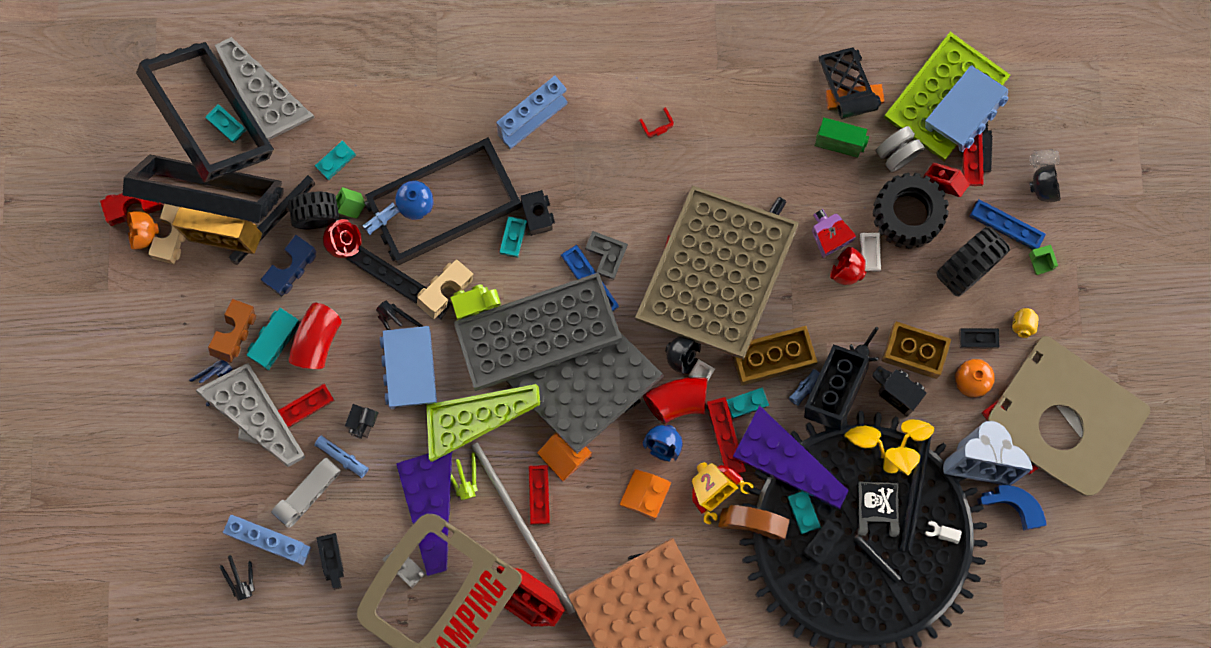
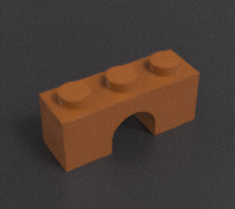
(227, 345)

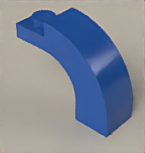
(1024, 503)

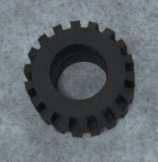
(313, 210)

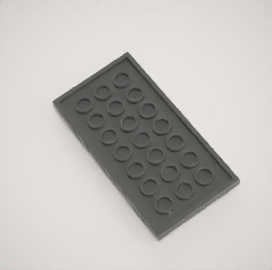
(537, 331)

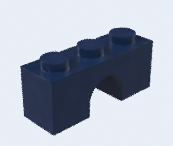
(281, 280)

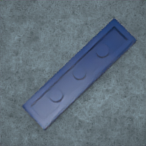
(1007, 225)
(581, 268)

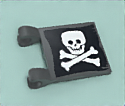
(878, 504)

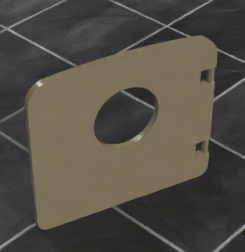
(1105, 409)

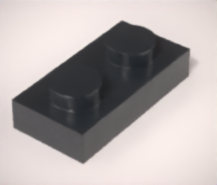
(979, 338)

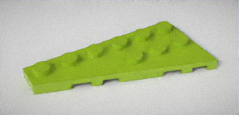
(465, 419)

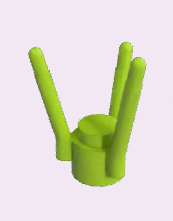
(466, 489)

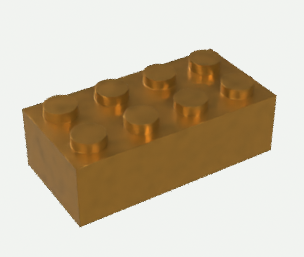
(217, 230)
(776, 356)

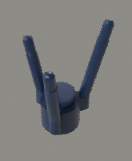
(219, 368)

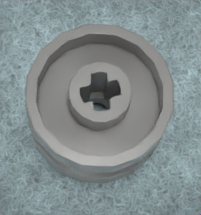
(900, 149)

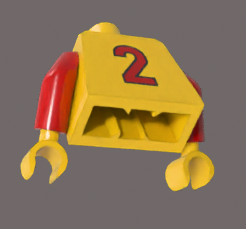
(713, 487)

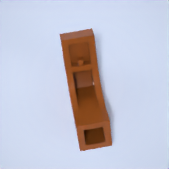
(754, 520)

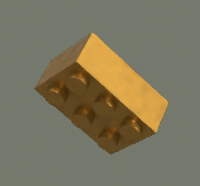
(916, 350)

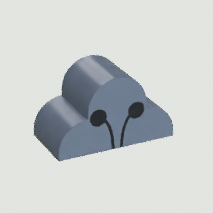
(988, 456)

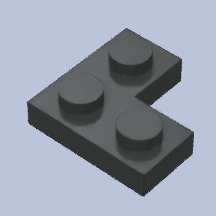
(612, 253)

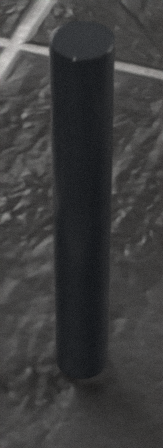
(877, 559)

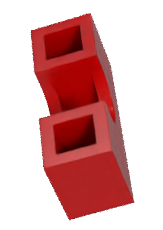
(116, 207)

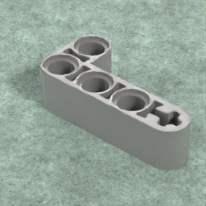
(292, 508)

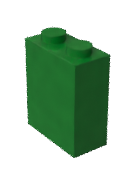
(841, 137)

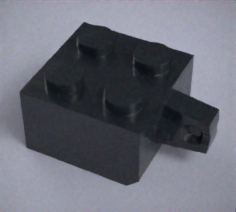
(899, 390)

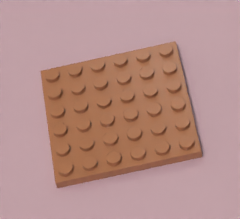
(648, 605)

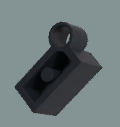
(360, 421)

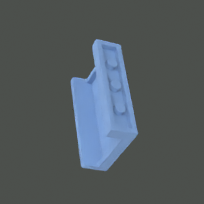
(967, 108)
(532, 112)
(408, 367)
(267, 539)

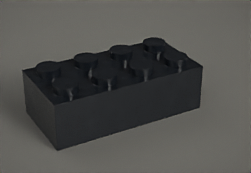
(836, 387)

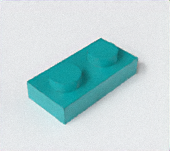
(225, 123)
(335, 160)
(513, 237)
(747, 403)
(803, 512)

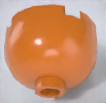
(141, 229)
(974, 378)

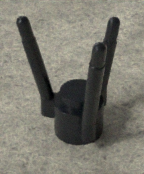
(387, 311)
(863, 349)
(242, 590)

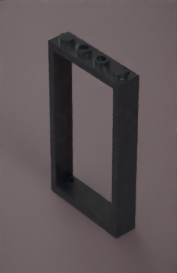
(205, 170)
(137, 185)
(460, 230)

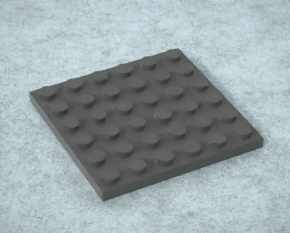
(590, 390)

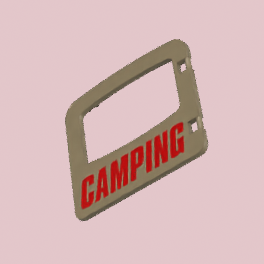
(472, 608)

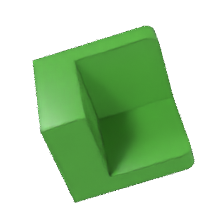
(349, 202)
(1043, 259)

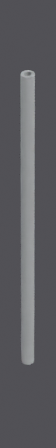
(523, 528)

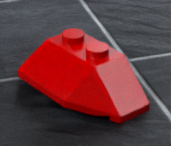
(534, 601)

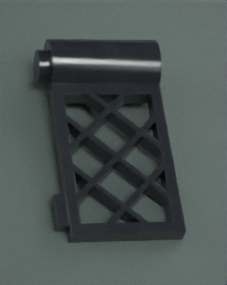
(854, 103)

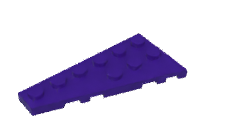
(778, 454)
(429, 492)

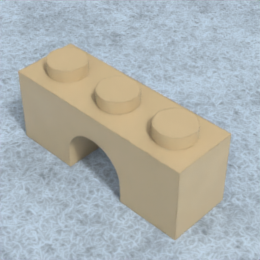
(167, 248)
(453, 276)

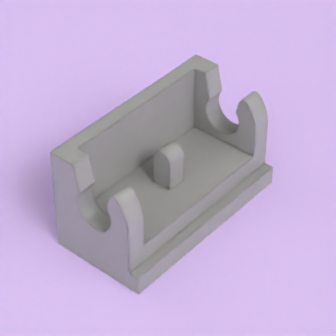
(409, 572)

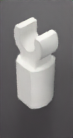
(944, 533)

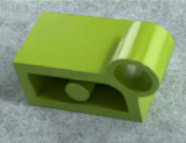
(474, 301)

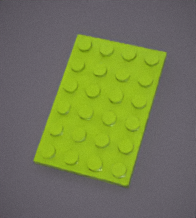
(933, 84)

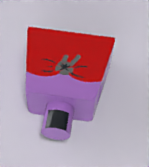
(831, 233)

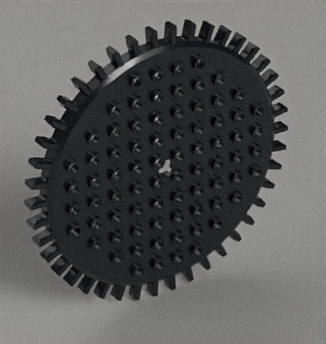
(838, 627)

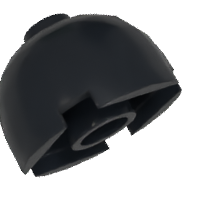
(1046, 184)
(682, 354)

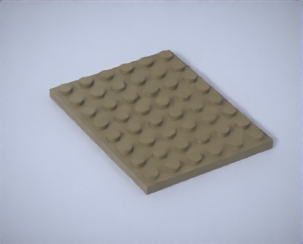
(717, 272)

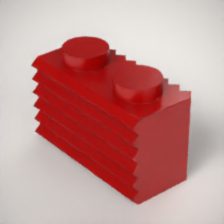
(949, 179)

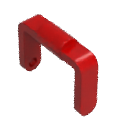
(660, 130)

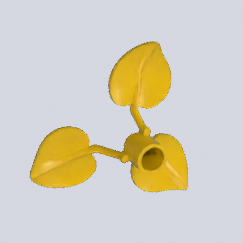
(895, 458)

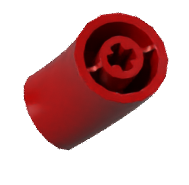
(314, 337)
(677, 398)

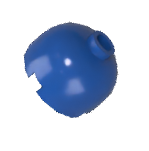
(414, 200)
(663, 442)

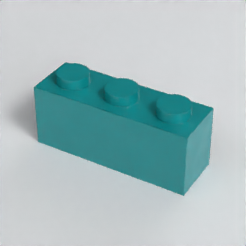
(273, 338)

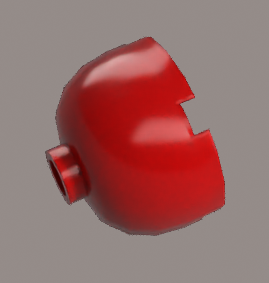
(342, 239)
(850, 267)

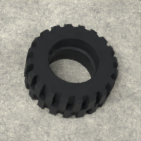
(924, 191)
(973, 261)

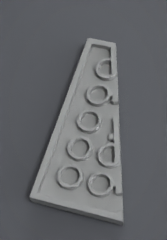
(264, 96)
(248, 406)

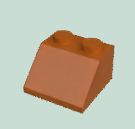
(561, 456)
(645, 494)

